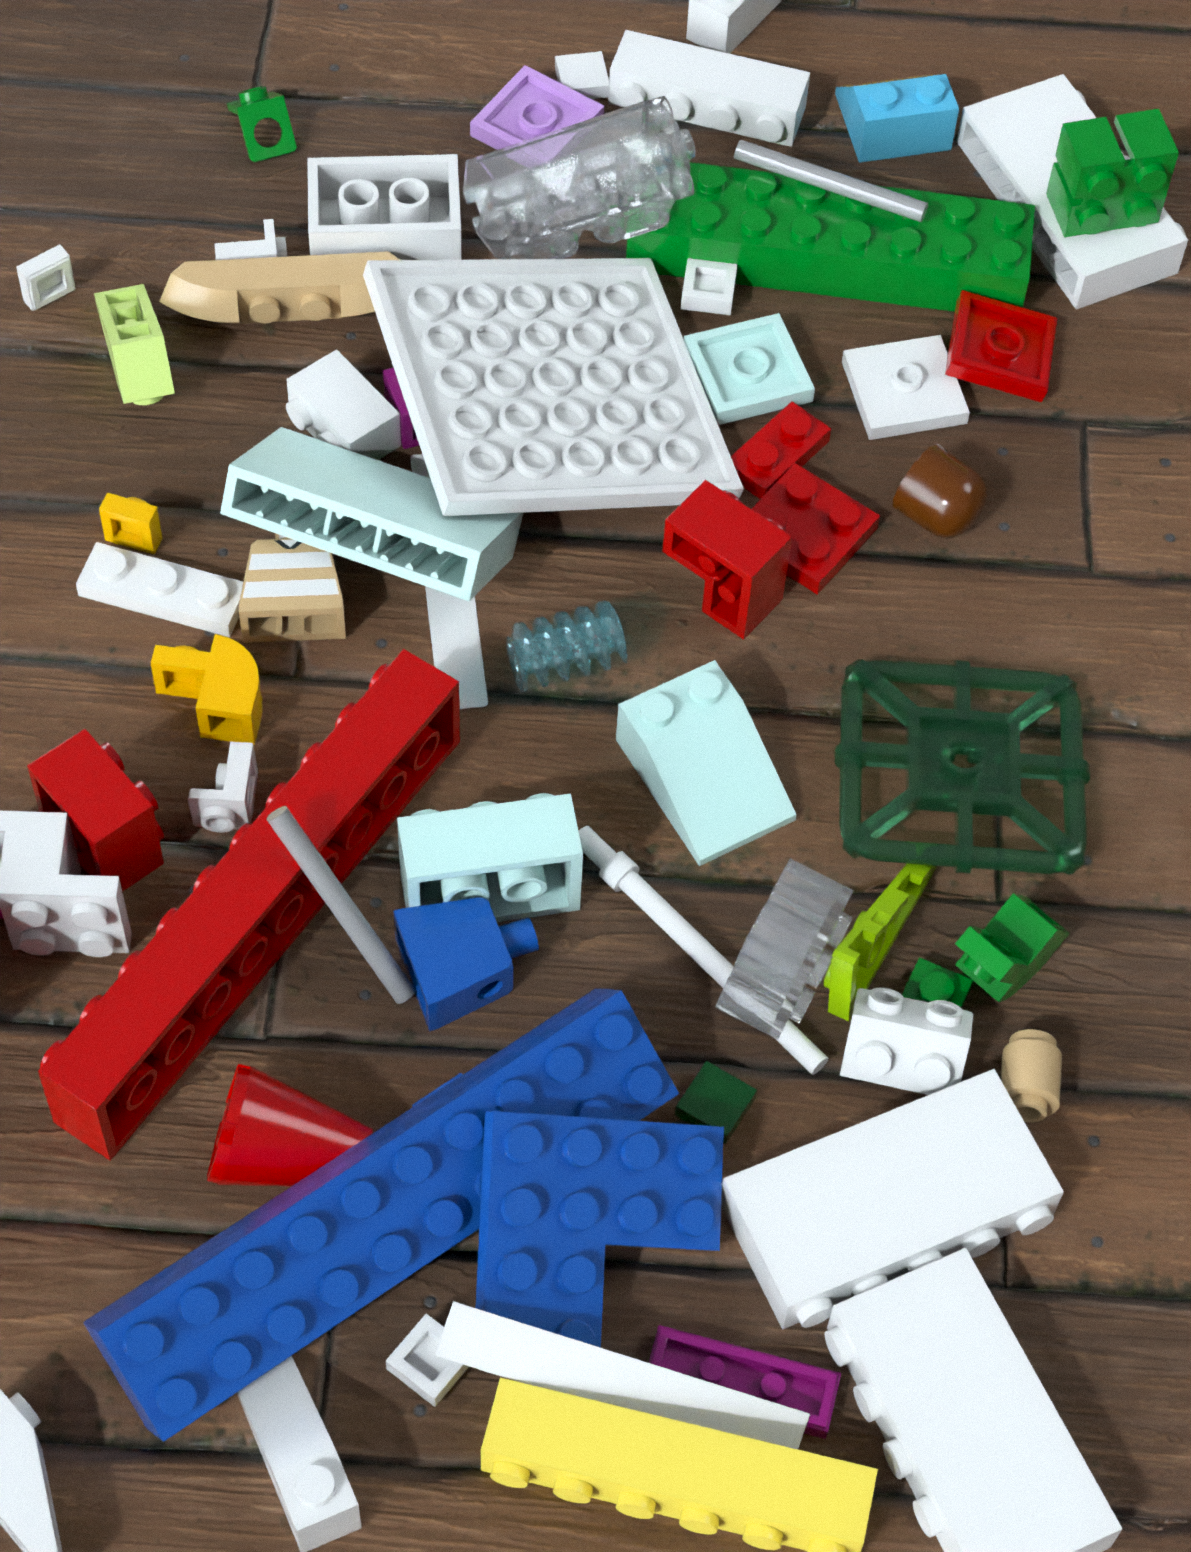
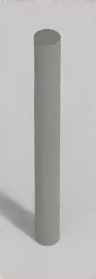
(831, 180)
(341, 904)

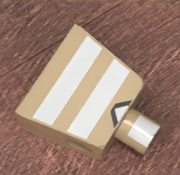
(290, 593)

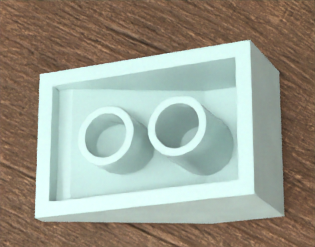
(704, 762)

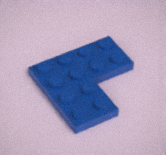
(570, 1187)

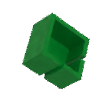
(1097, 188)

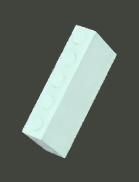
(366, 513)

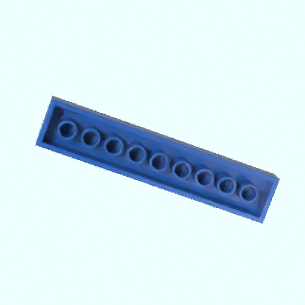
(361, 1218)

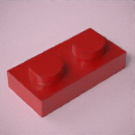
(784, 440)

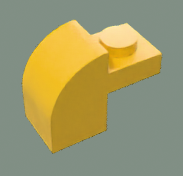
(221, 680)

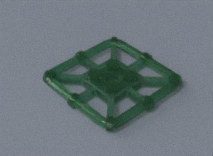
(937, 784)

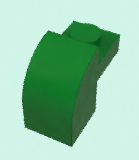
(1009, 947)

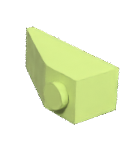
(135, 345)

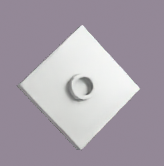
(904, 387)

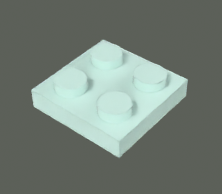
(749, 368)

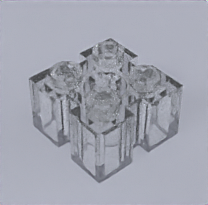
(787, 950)

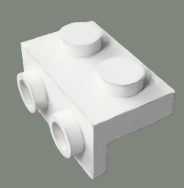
(906, 1041)

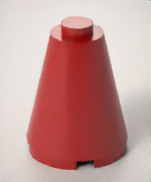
(276, 1133)

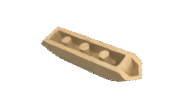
(272, 288)

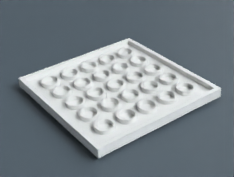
(547, 384)

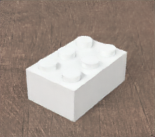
(385, 205)

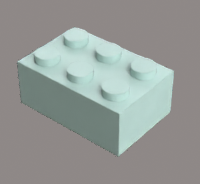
(511, 853)

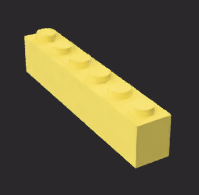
(676, 1471)

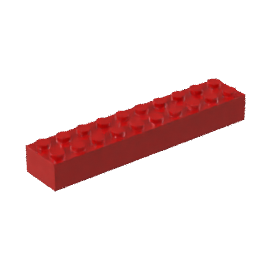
(248, 907)

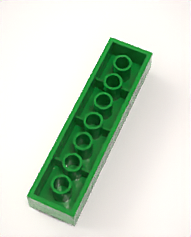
(839, 247)

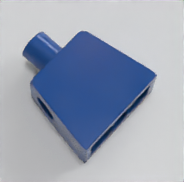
(459, 956)

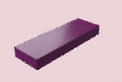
(751, 1372)

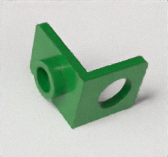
(260, 104)

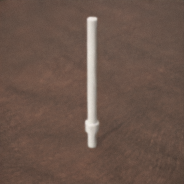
(623, 875)

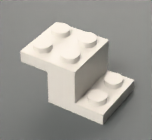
(48, 899)

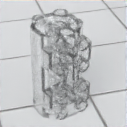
(595, 176)

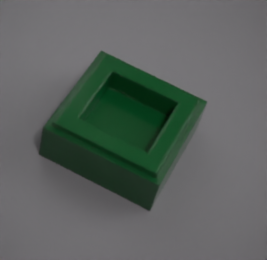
(716, 1100)

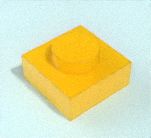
(131, 523)

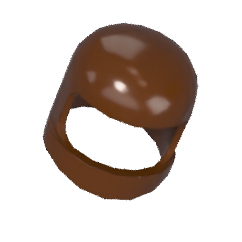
(941, 493)

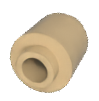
(1032, 1073)

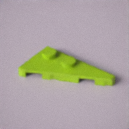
(871, 938)

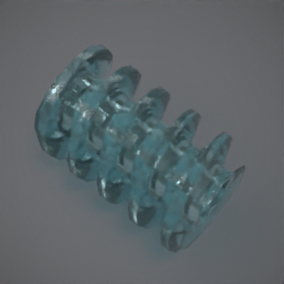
(565, 644)

